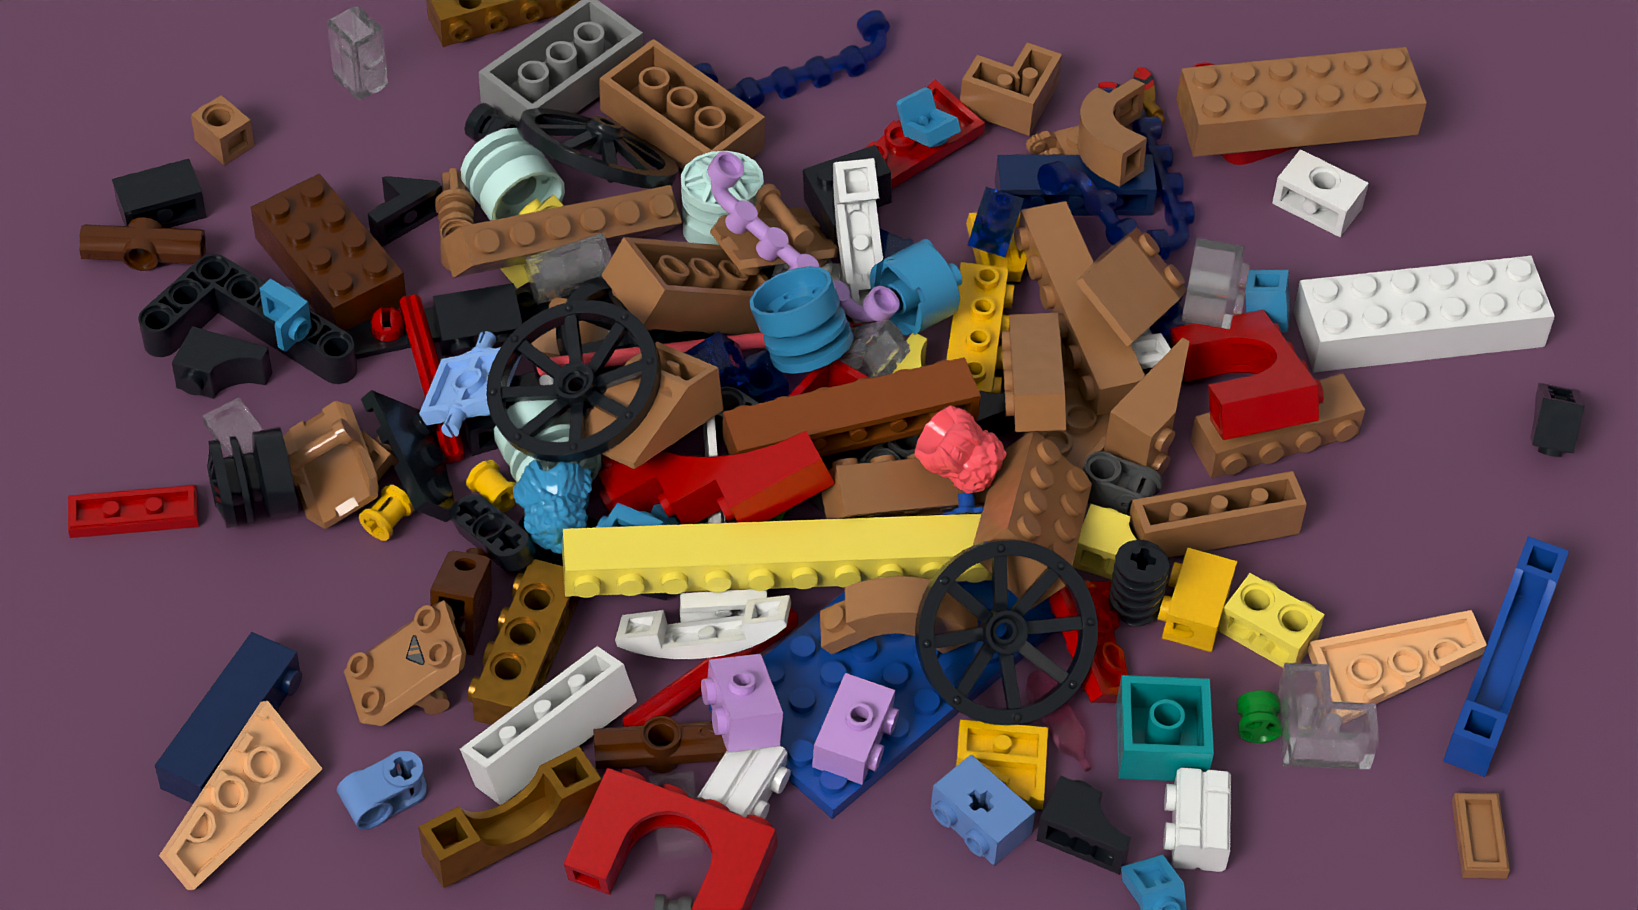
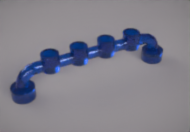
(872, 27)
(1056, 178)
(1168, 185)

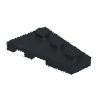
(418, 452)

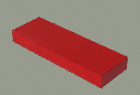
(133, 511)

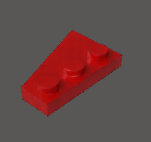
(1109, 659)

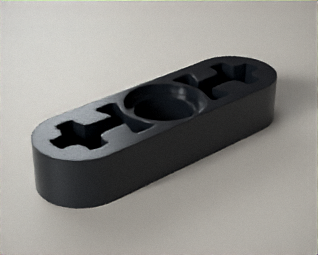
(494, 545)

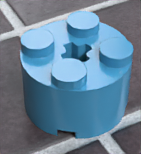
(923, 285)

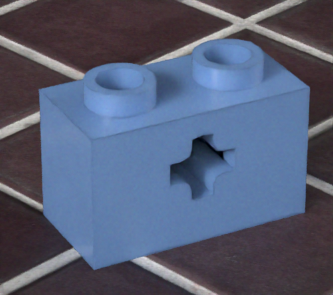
(982, 810)

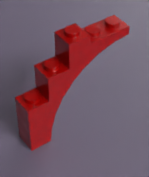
(741, 485)

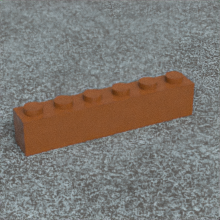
(855, 412)

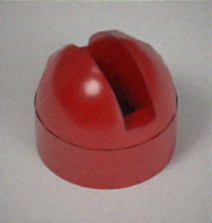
(387, 334)

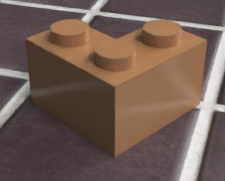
(1014, 94)

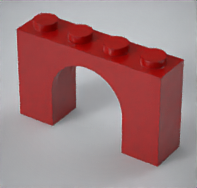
(1273, 398)
(631, 808)

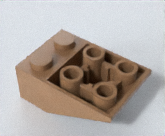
(685, 400)

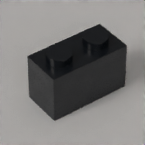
(161, 193)
(468, 313)

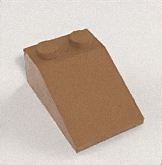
(1132, 285)
(1145, 417)

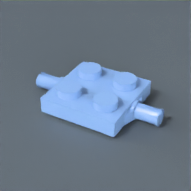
(461, 387)

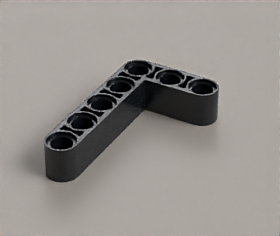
(226, 288)

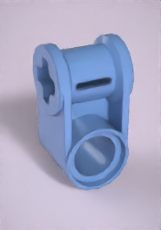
(381, 791)

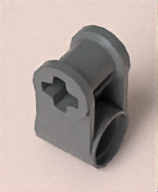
(1118, 481)

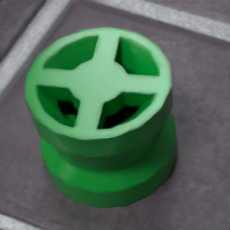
(1259, 716)

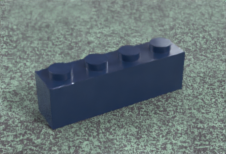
(1018, 177)
(255, 674)

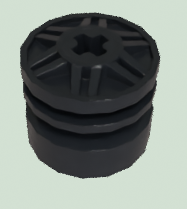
(252, 477)

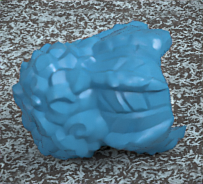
(553, 501)

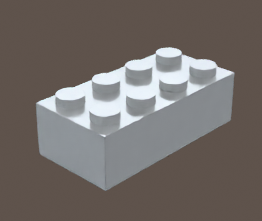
(560, 62)

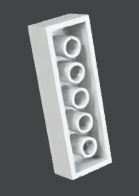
(1422, 313)

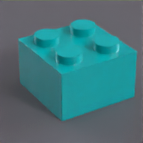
(1163, 726)

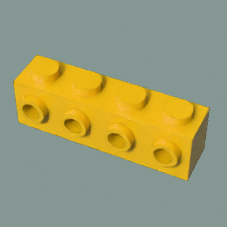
(980, 322)

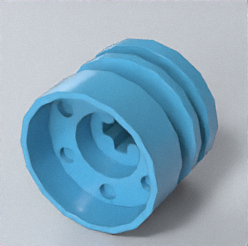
(801, 320)

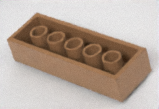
(1300, 101)

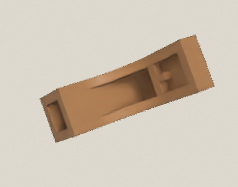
(1103, 137)
(886, 607)

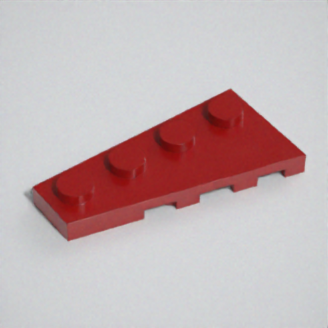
(910, 157)

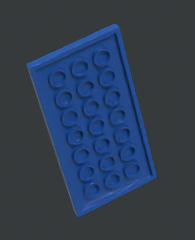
(810, 676)

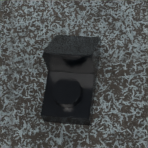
(406, 207)

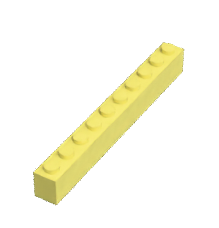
(762, 554)

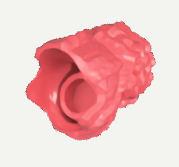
(960, 450)

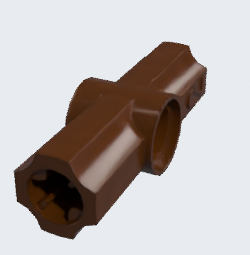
(142, 244)
(636, 745)

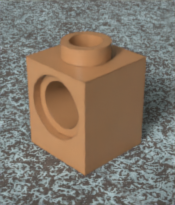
(222, 130)

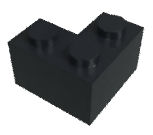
(820, 190)

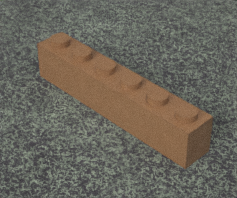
(513, 238)
(1057, 260)

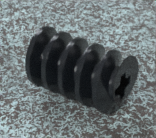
(1139, 582)

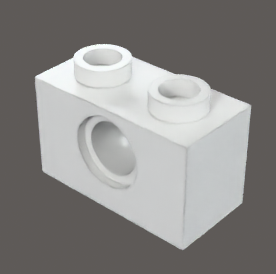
(1320, 193)

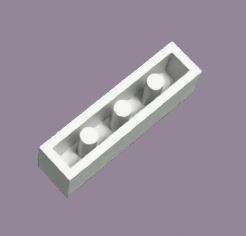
(548, 724)

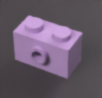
(743, 703)
(854, 729)

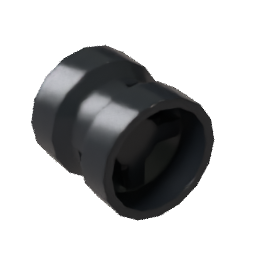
(485, 120)

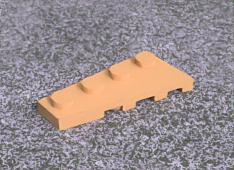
(1396, 657)
(247, 788)

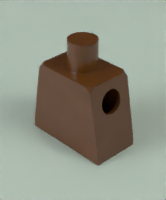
(467, 580)

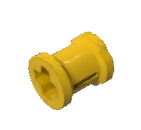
(491, 485)
(386, 512)

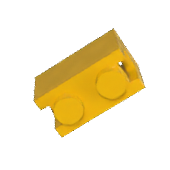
(1197, 600)

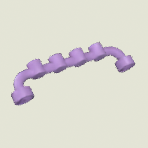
(724, 173)

